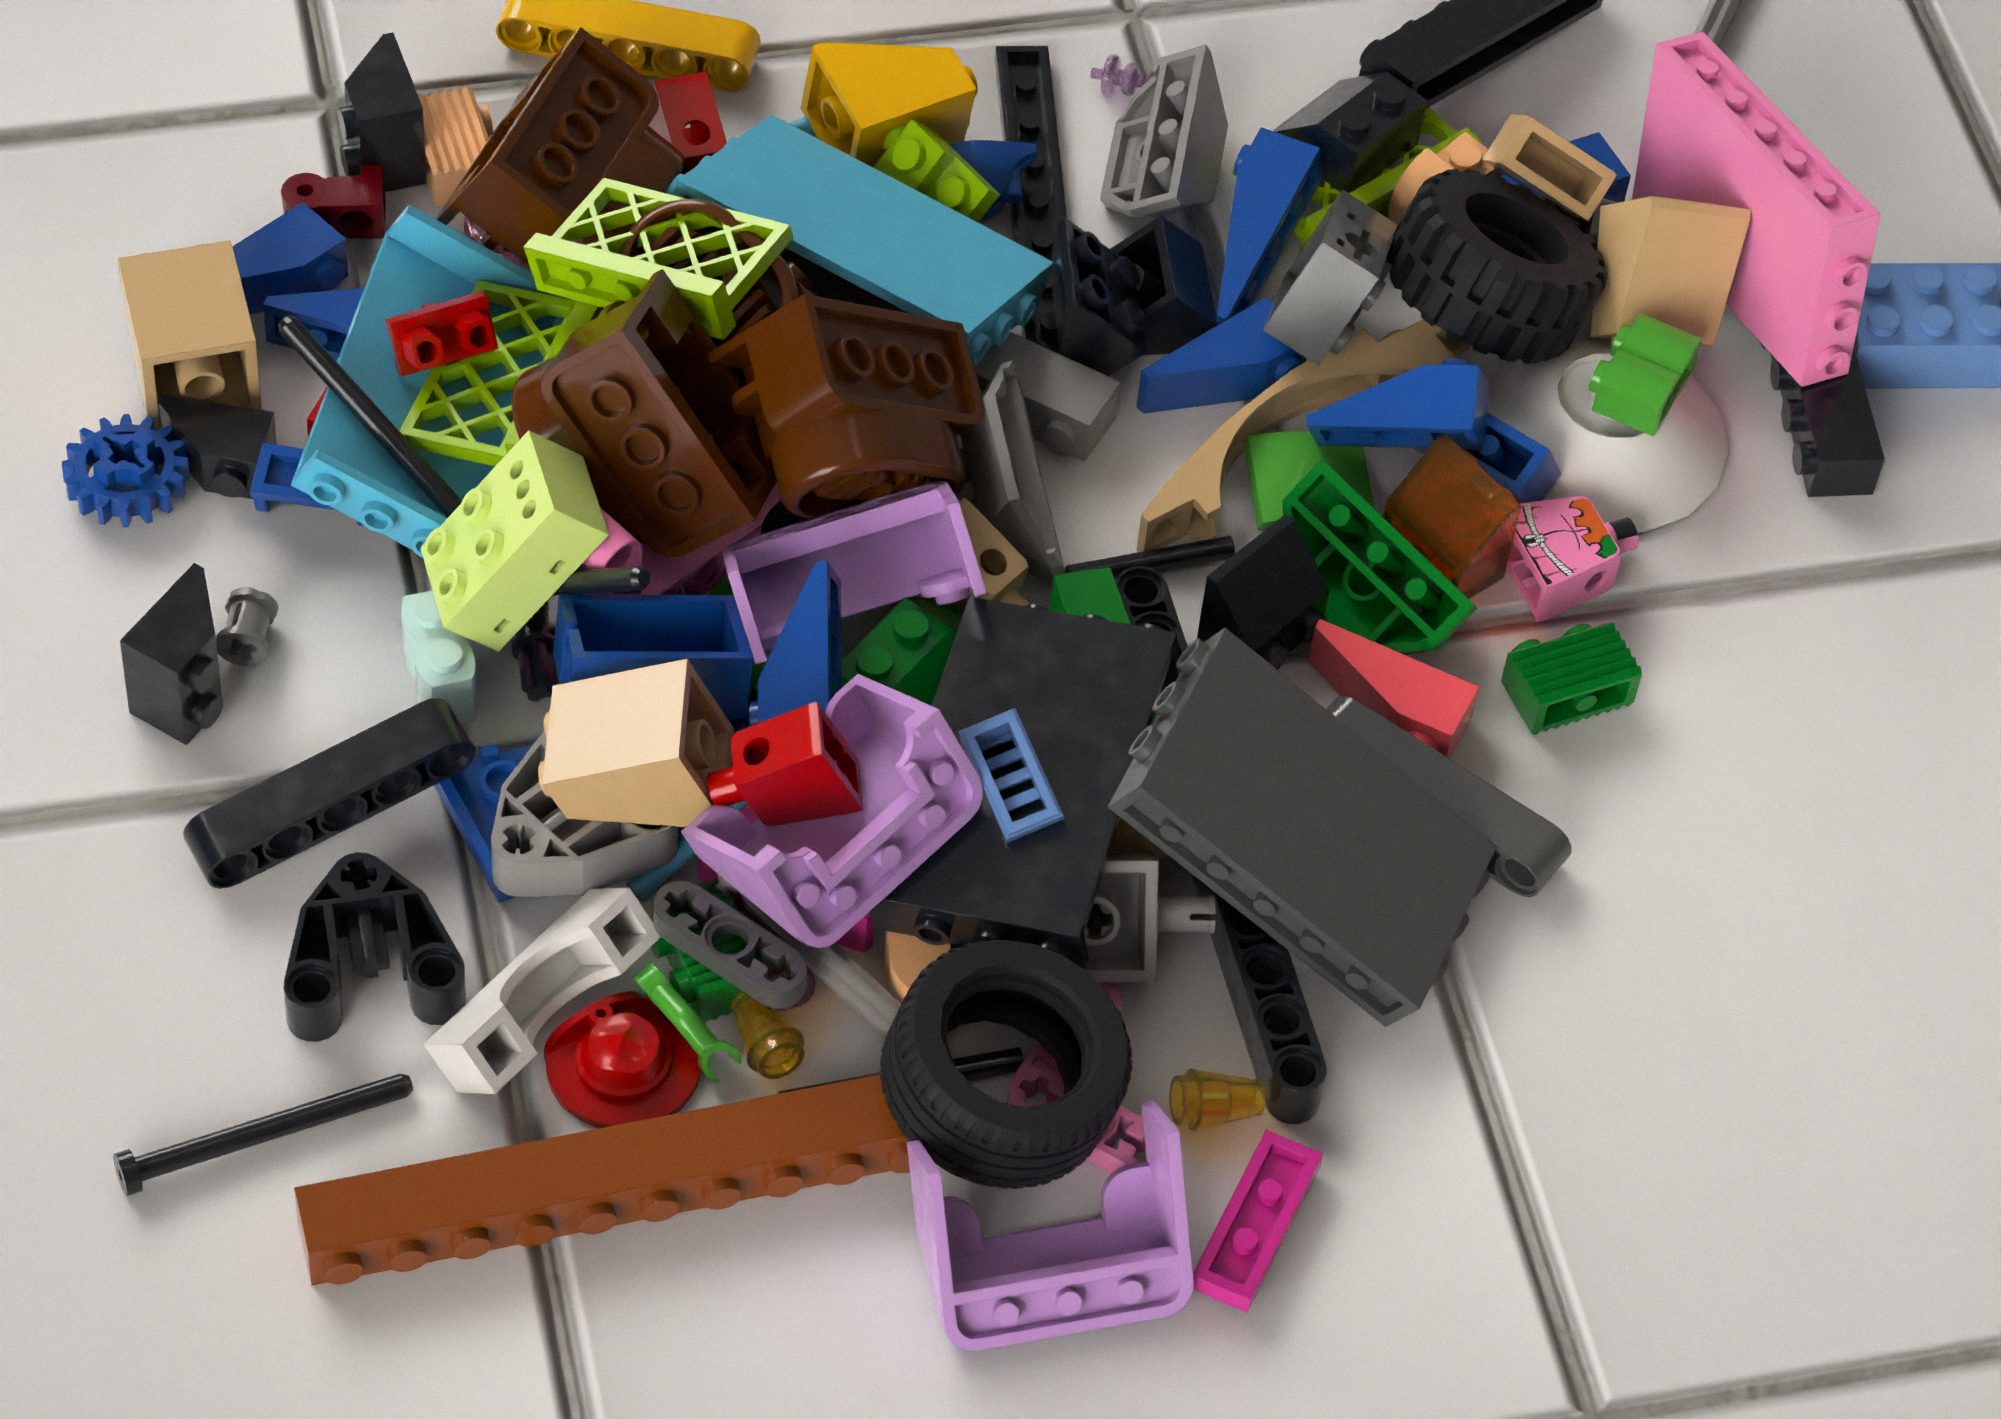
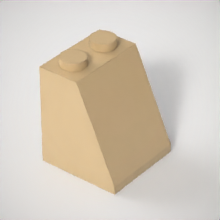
(1667, 263)
(190, 327)
(634, 746)

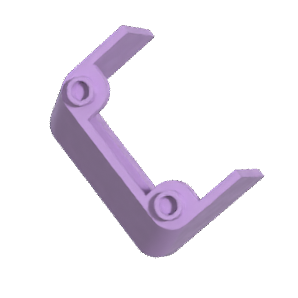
(877, 548)
(1066, 1275)

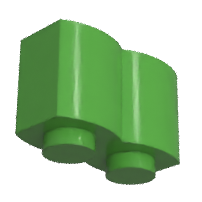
(1645, 373)

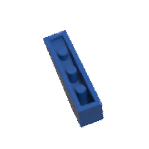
(1269, 199)

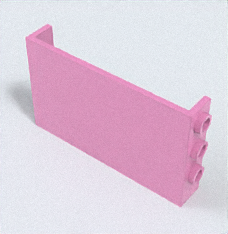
(1809, 229)

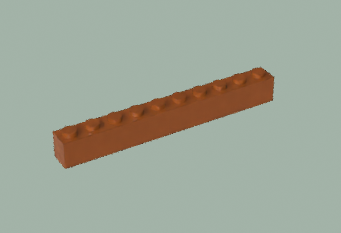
(597, 1179)

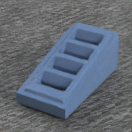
(993, 733)

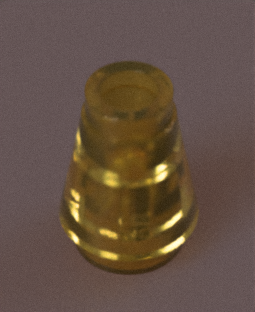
(767, 1037)
(1213, 1098)

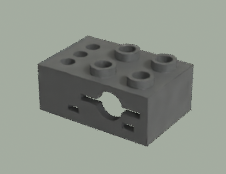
(1332, 280)

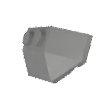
(1168, 140)
(1008, 476)

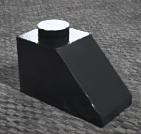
(219, 441)

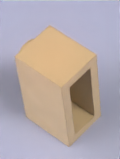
(1550, 166)

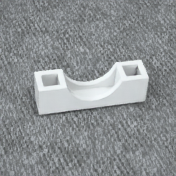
(498, 1026)

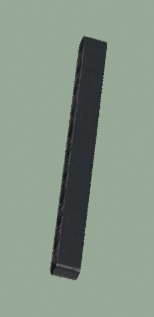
(1247, 956)

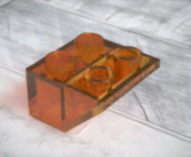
(1456, 516)

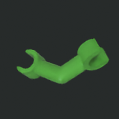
(683, 1017)

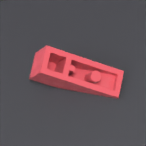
(1397, 687)

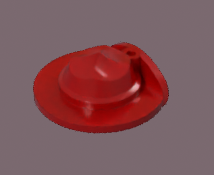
(620, 1062)

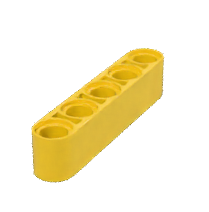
(644, 35)

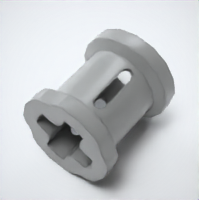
(246, 626)

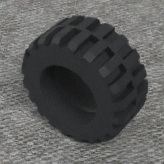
(1495, 266)

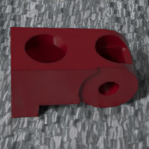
(347, 203)

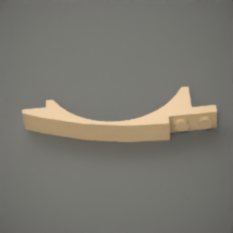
(1192, 494)

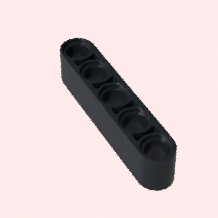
(328, 793)

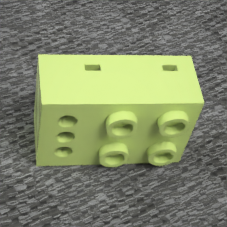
(513, 541)

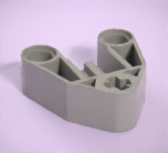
(549, 855)

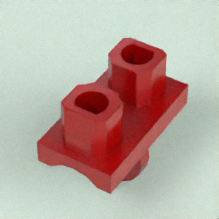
(441, 333)

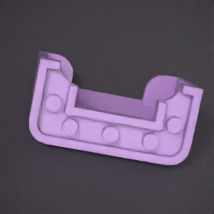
(835, 869)

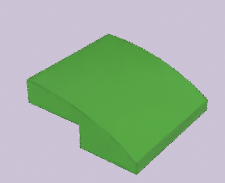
(1283, 459)

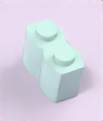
(438, 657)

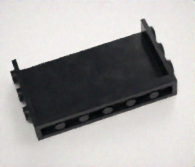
(1083, 701)

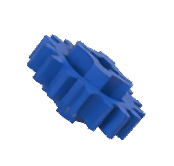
(125, 470)

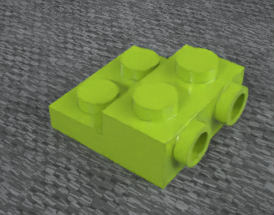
(931, 166)

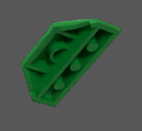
(1373, 572)
(907, 648)

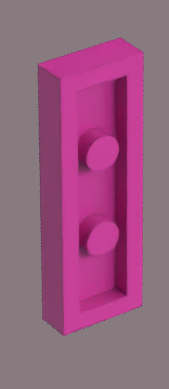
(1256, 1220)

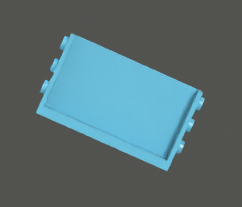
(875, 231)
(341, 459)

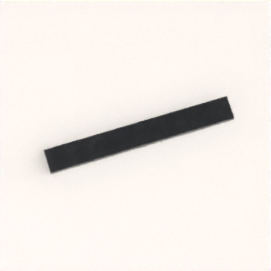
(1030, 117)

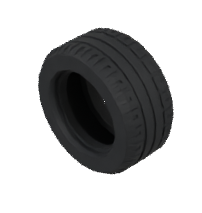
(1046, 1001)

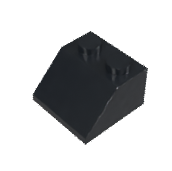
(383, 118)
(1359, 127)
(1172, 285)
(1267, 594)
(174, 661)

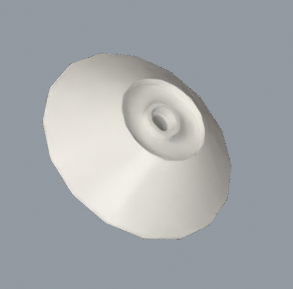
(1604, 460)

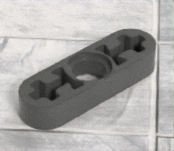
(741, 968)

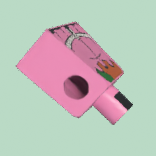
(1566, 553)

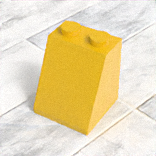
(868, 89)

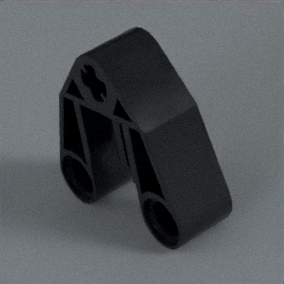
(362, 902)

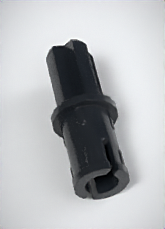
(534, 652)

